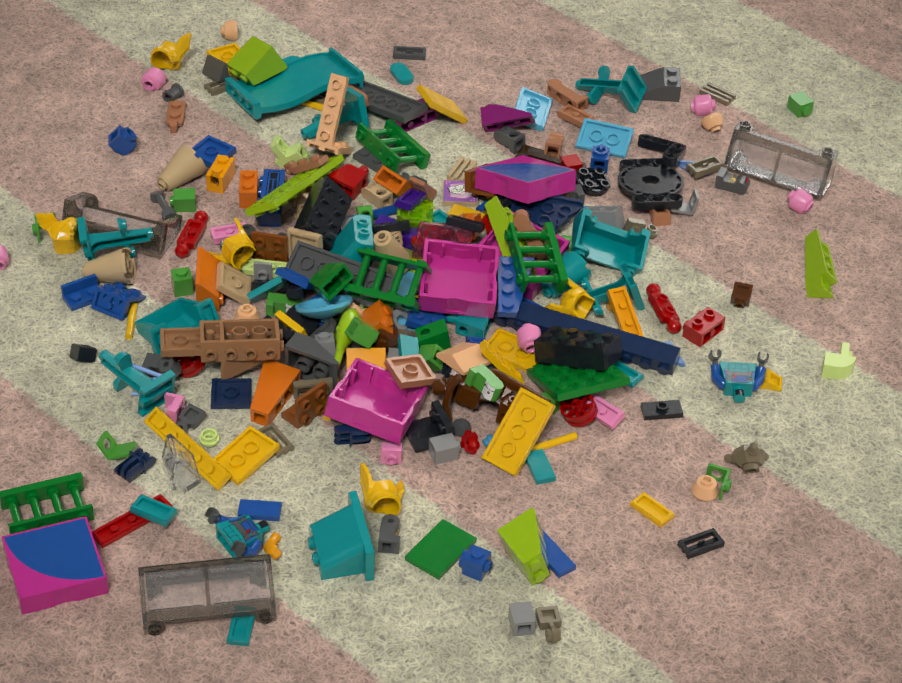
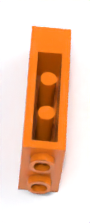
(272, 391)

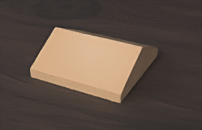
(463, 357)

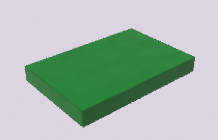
(440, 549)

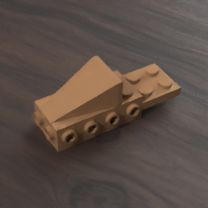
(234, 349)

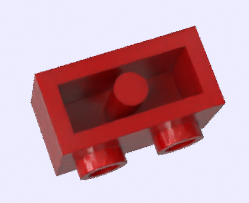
(703, 326)

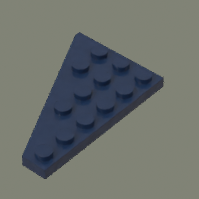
(552, 209)

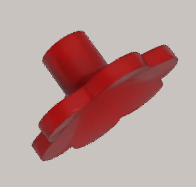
(470, 442)

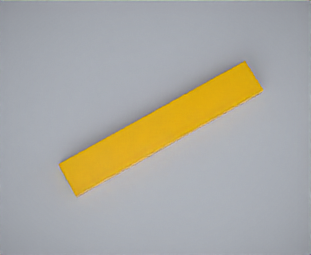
(207, 466)

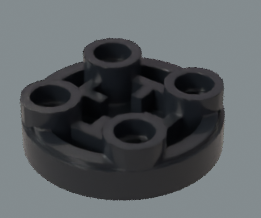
(593, 181)

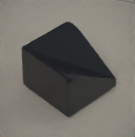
(83, 353)

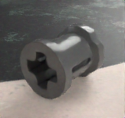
(174, 92)

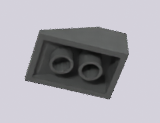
(662, 84)
(311, 358)

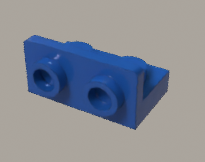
(79, 292)

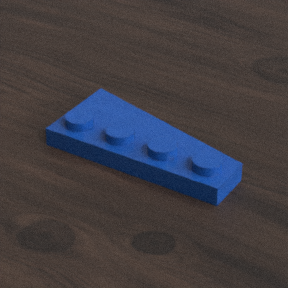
(508, 291)

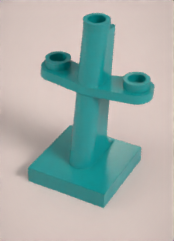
(630, 88)
(352, 111)
(105, 240)
(600, 294)
(150, 391)

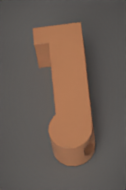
(565, 95)
(554, 144)
(522, 224)

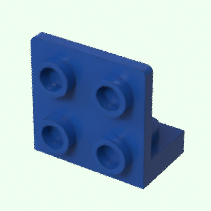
(115, 299)

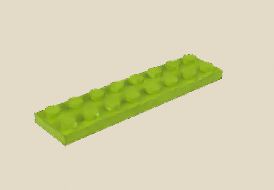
(292, 187)

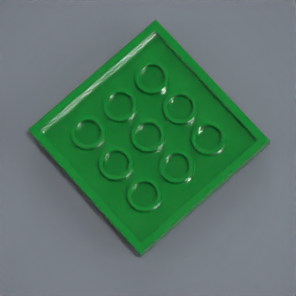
(572, 382)

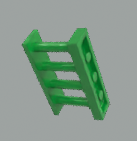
(394, 136)
(550, 249)
(390, 298)
(42, 491)

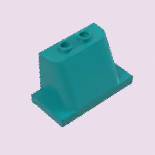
(354, 235)
(177, 314)
(342, 543)

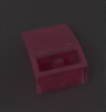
(440, 232)

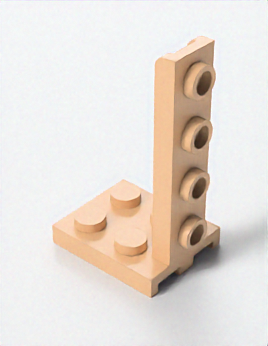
(330, 118)

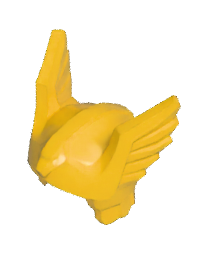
(170, 54)
(63, 233)
(236, 248)
(574, 301)
(380, 495)

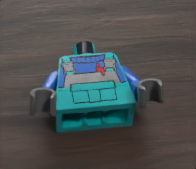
(737, 378)
(238, 534)

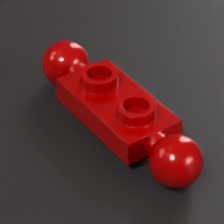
(191, 234)
(663, 308)

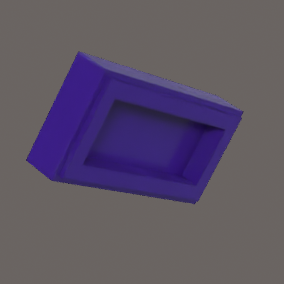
(410, 199)

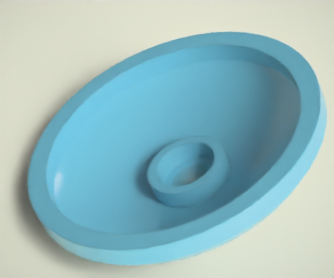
(322, 309)

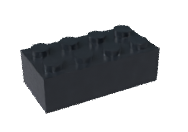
(324, 210)
(578, 348)

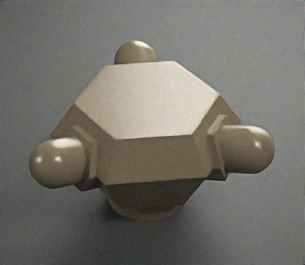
(748, 457)

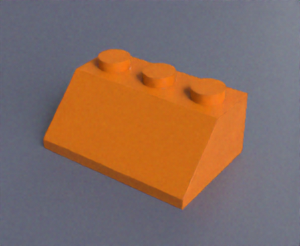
(206, 278)

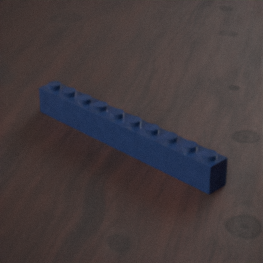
(635, 348)

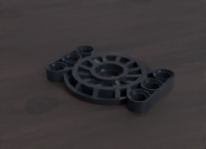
(650, 196)

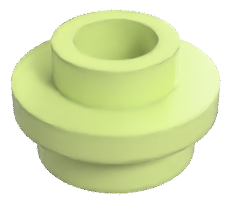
(209, 437)

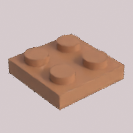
(410, 371)

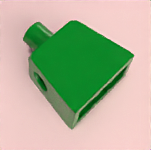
(331, 279)
(434, 334)

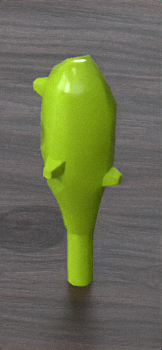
(341, 338)

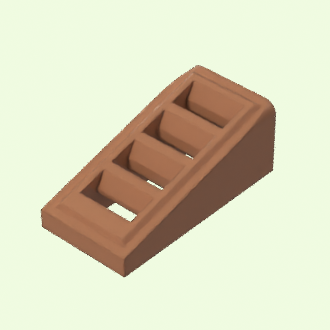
(423, 187)
(660, 217)

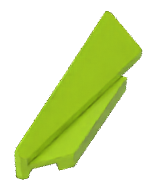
(500, 219)
(818, 267)

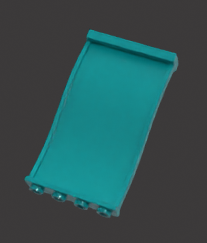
(293, 86)

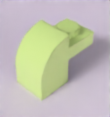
(285, 153)
(838, 365)

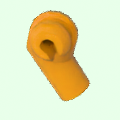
(271, 547)

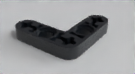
(672, 151)
(292, 290)

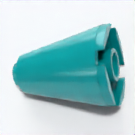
(575, 270)

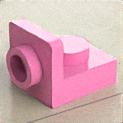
(175, 405)
(391, 453)

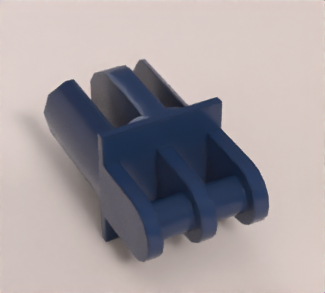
(350, 435)
(135, 464)

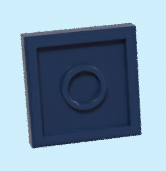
(231, 393)

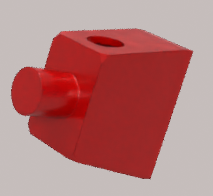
(351, 179)

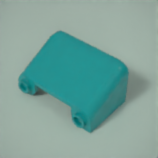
(607, 243)

